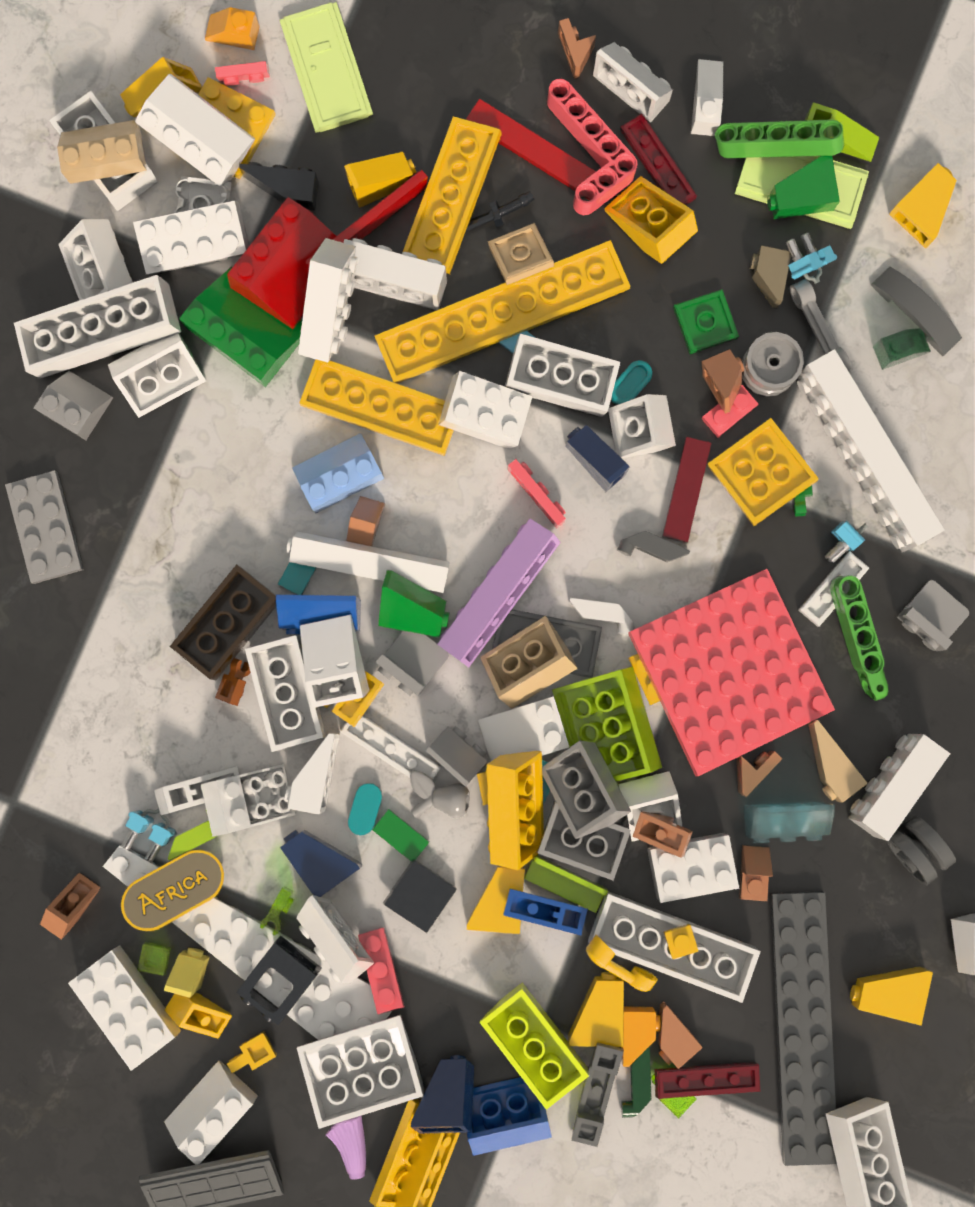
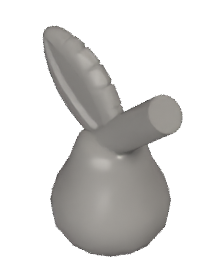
(450, 799)

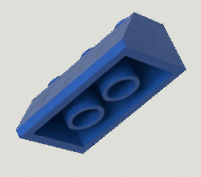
(304, 609)
(506, 1117)

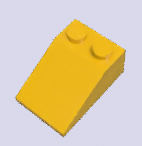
(653, 219)

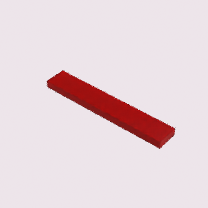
(532, 147)
(382, 210)

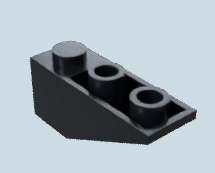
(282, 182)

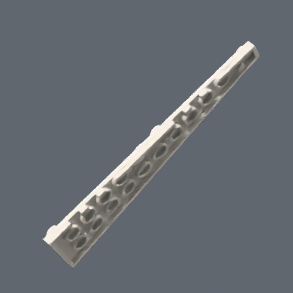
(240, 944)

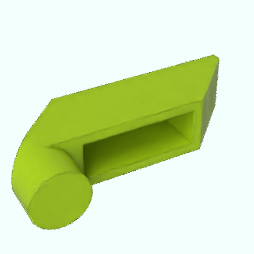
(191, 839)

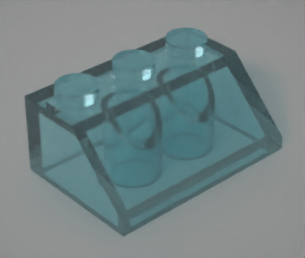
(788, 821)

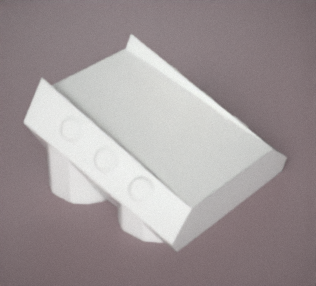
(200, 193)

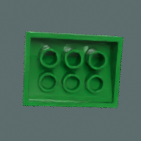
(241, 330)

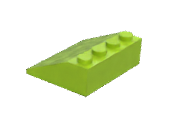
(614, 718)

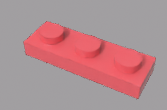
(537, 492)
(382, 973)

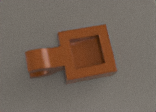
(232, 685)

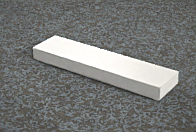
(390, 748)

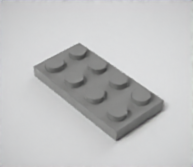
(44, 527)

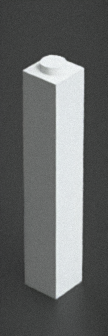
(366, 560)

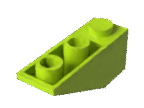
(857, 139)

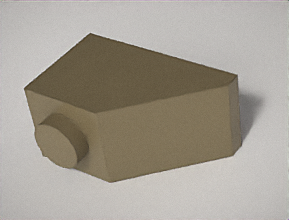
(771, 273)

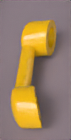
(602, 957)

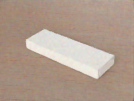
(820, 602)

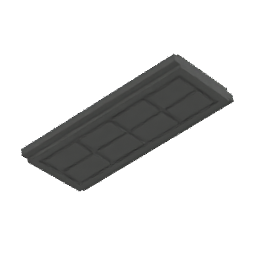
(214, 1183)

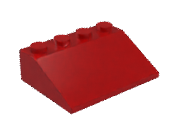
(275, 263)

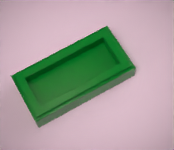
(400, 835)

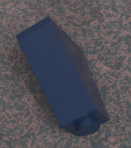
(596, 457)
(318, 862)
(447, 1099)

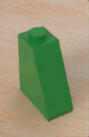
(806, 191)
(411, 607)

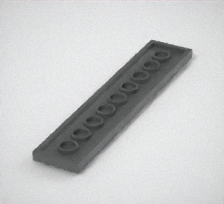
(803, 1026)

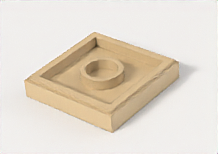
(520, 254)

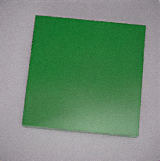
(705, 321)

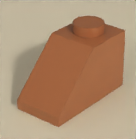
(723, 377)
(69, 906)
(675, 1039)

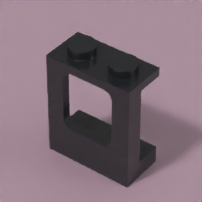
(290, 964)

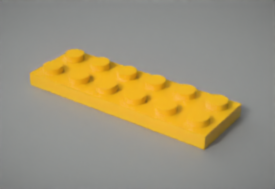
(452, 191)
(376, 405)

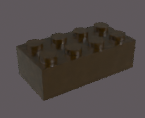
(225, 623)

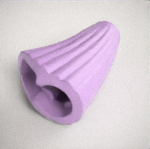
(350, 1141)

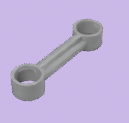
(805, 299)

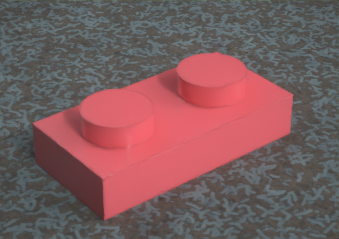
(233, 74)
(721, 422)

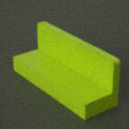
(565, 883)

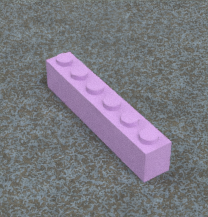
(499, 592)

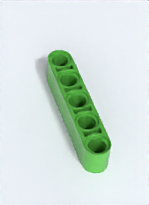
(761, 139)

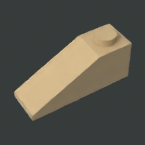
(834, 768)

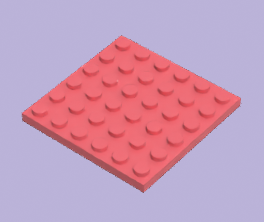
(731, 672)

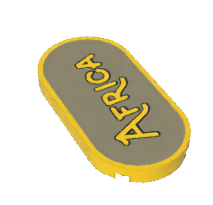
(172, 890)

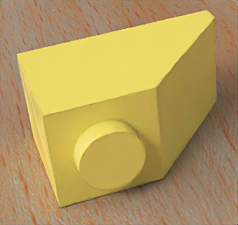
(187, 973)

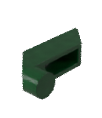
(640, 1086)

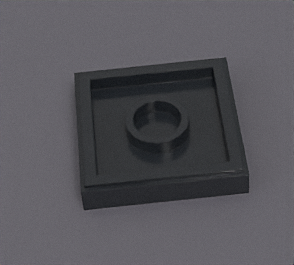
(419, 895)

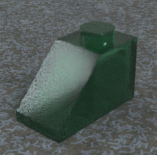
(901, 347)

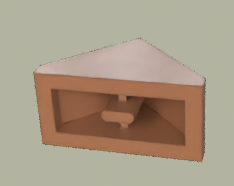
(365, 521)

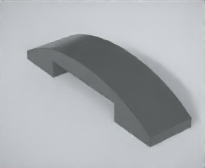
(919, 308)
(596, 1094)

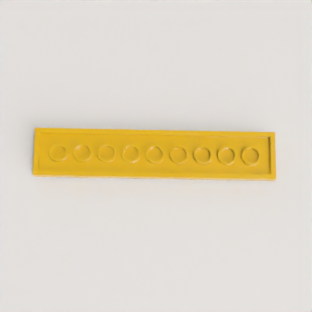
(502, 312)

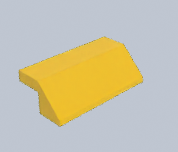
(413, 1165)

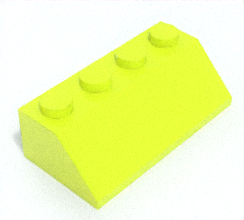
(534, 1046)

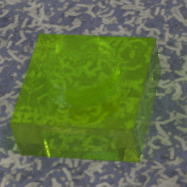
(154, 959)

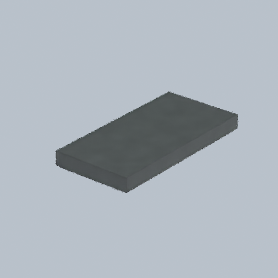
(579, 637)

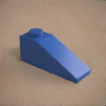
(545, 911)

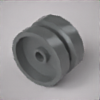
(921, 850)

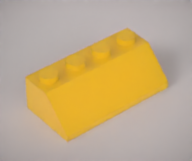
(515, 808)

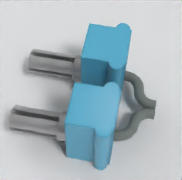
(812, 261)
(848, 540)
(139, 823)

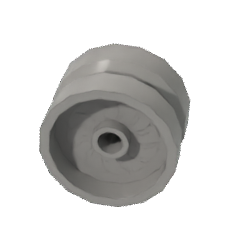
(782, 353)

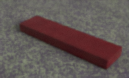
(657, 159)
(686, 490)
(707, 1080)

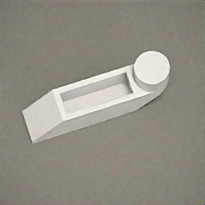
(603, 612)

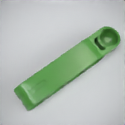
(874, 675)

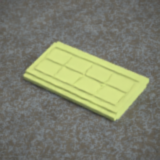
(326, 67)
(762, 173)

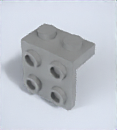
(933, 616)
(412, 661)

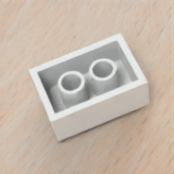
(485, 410)
(703, 869)

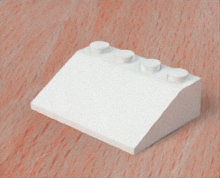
(360, 1071)

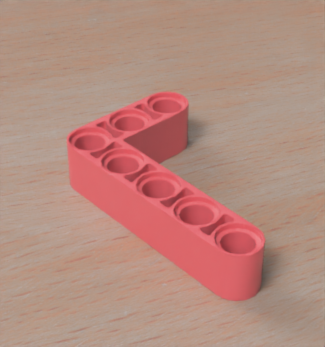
(594, 145)

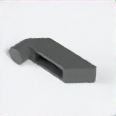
(653, 546)

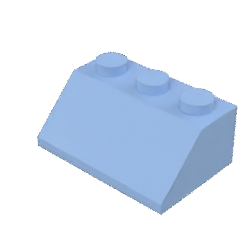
(337, 473)

